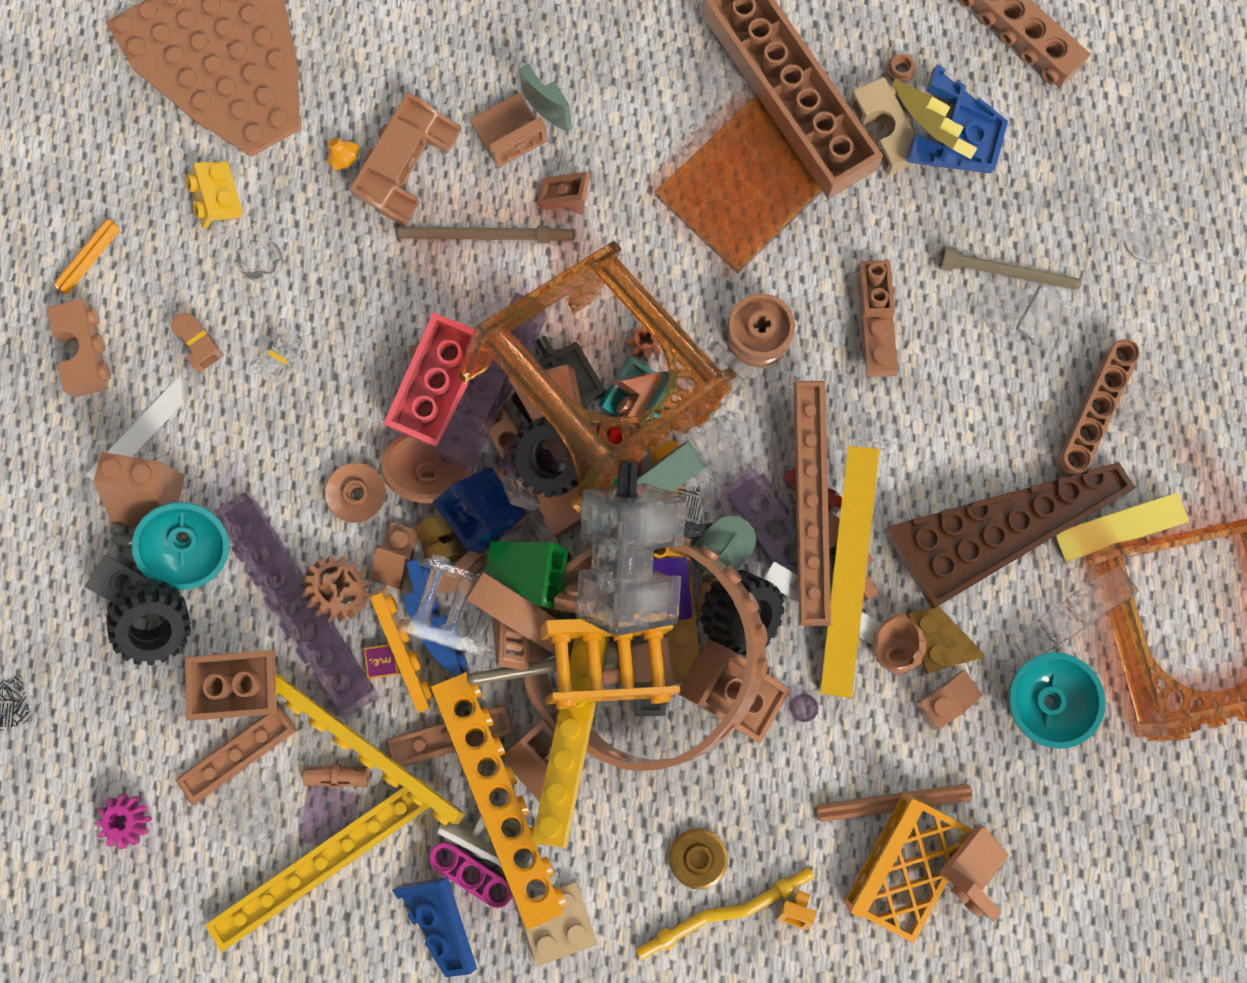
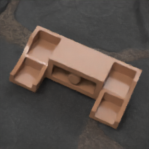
(396, 155)

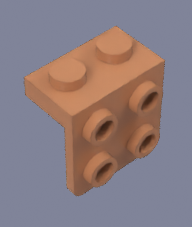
(972, 869)

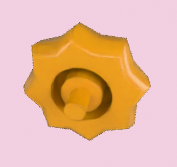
(341, 153)

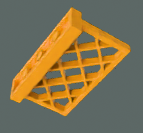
(882, 861)

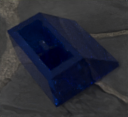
(478, 510)

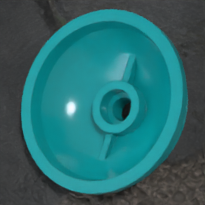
(180, 561)
(1076, 697)

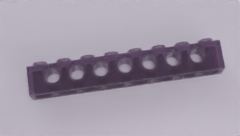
(360, 692)

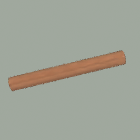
(887, 803)

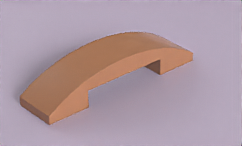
(511, 610)

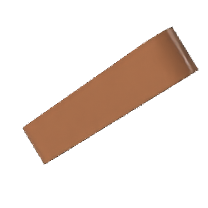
(1107, 398)

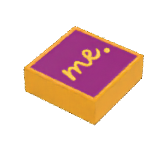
(380, 662)

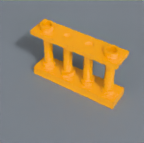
(560, 634)

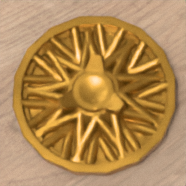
(691, 854)

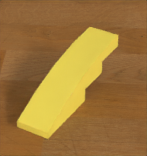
(931, 116)
(1122, 526)

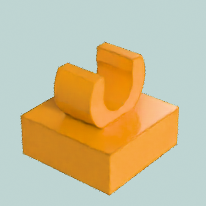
(797, 912)

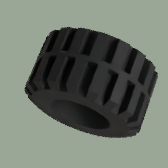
(531, 465)
(723, 621)
(152, 643)

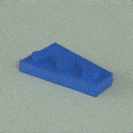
(438, 916)

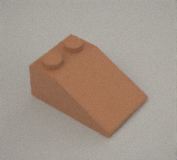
(230, 685)
(715, 685)

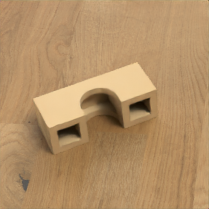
(879, 104)

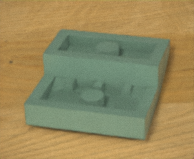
(545, 99)

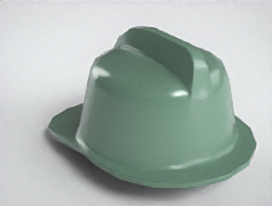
(730, 538)

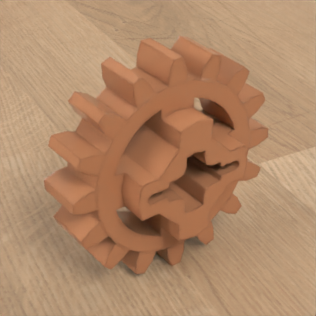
(324, 591)

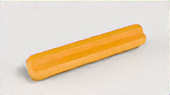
(86, 256)

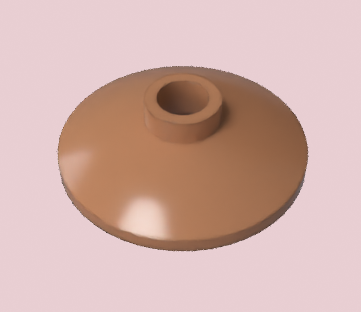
(343, 483)

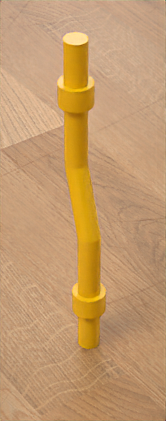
(783, 889)

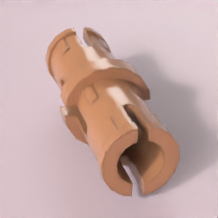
(336, 776)

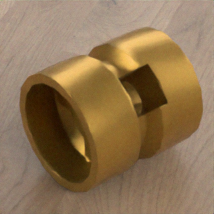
(433, 532)

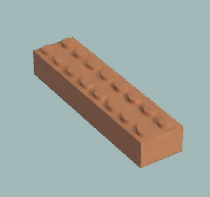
(795, 91)

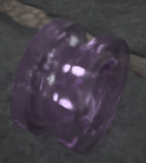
(812, 711)

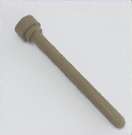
(954, 259)
(534, 668)

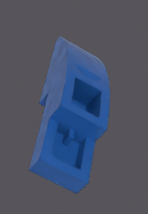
(449, 658)

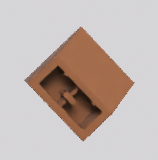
(531, 755)

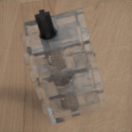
(626, 527)

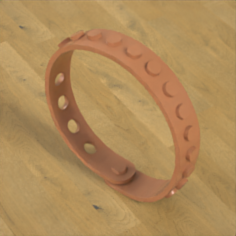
(755, 667)

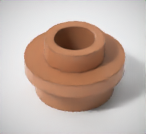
(901, 60)

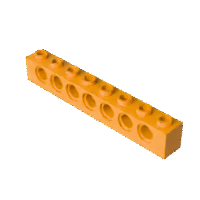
(532, 911)

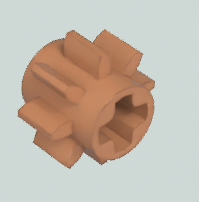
(645, 349)

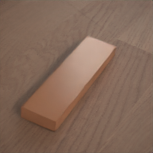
(435, 739)
(235, 755)

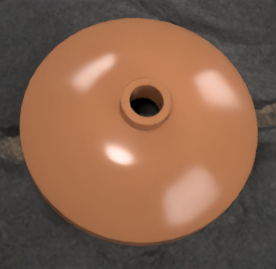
(408, 465)

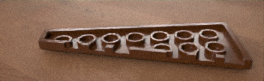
(975, 540)

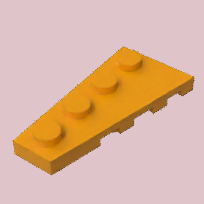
(408, 662)

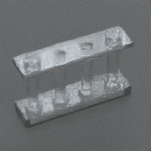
(449, 635)

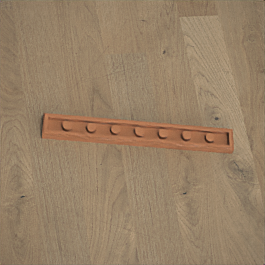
(811, 504)

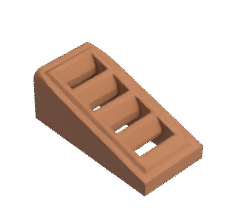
(503, 659)

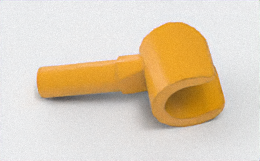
(666, 552)

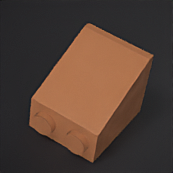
(135, 486)

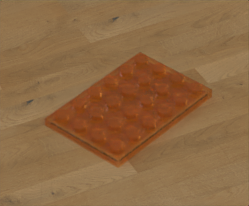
(741, 187)

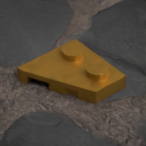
(944, 640)

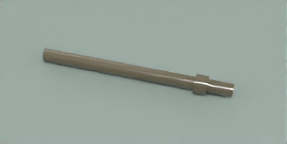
(542, 234)

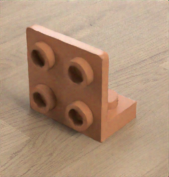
(509, 130)

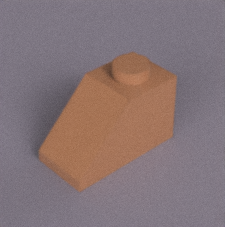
(948, 700)

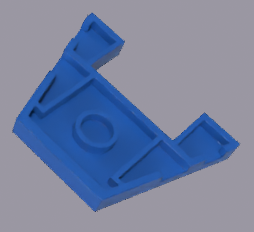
(982, 129)

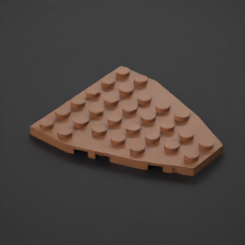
(219, 64)

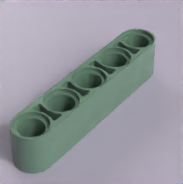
(673, 468)

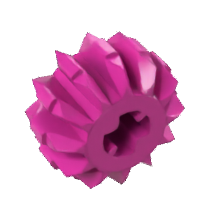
(110, 821)

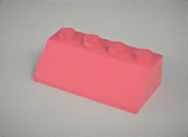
(431, 382)

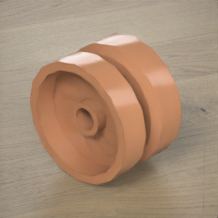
(760, 313)

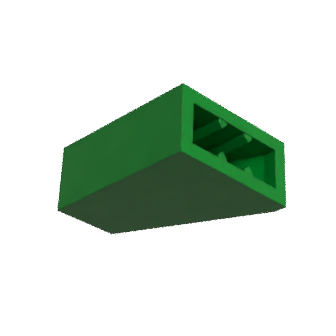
(529, 569)

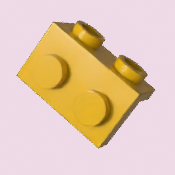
(213, 192)

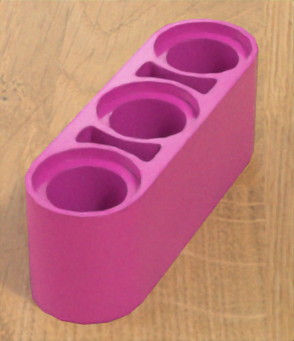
(456, 873)

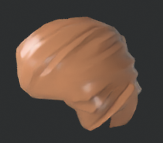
(899, 644)

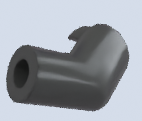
(121, 536)

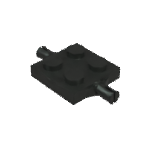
(587, 381)

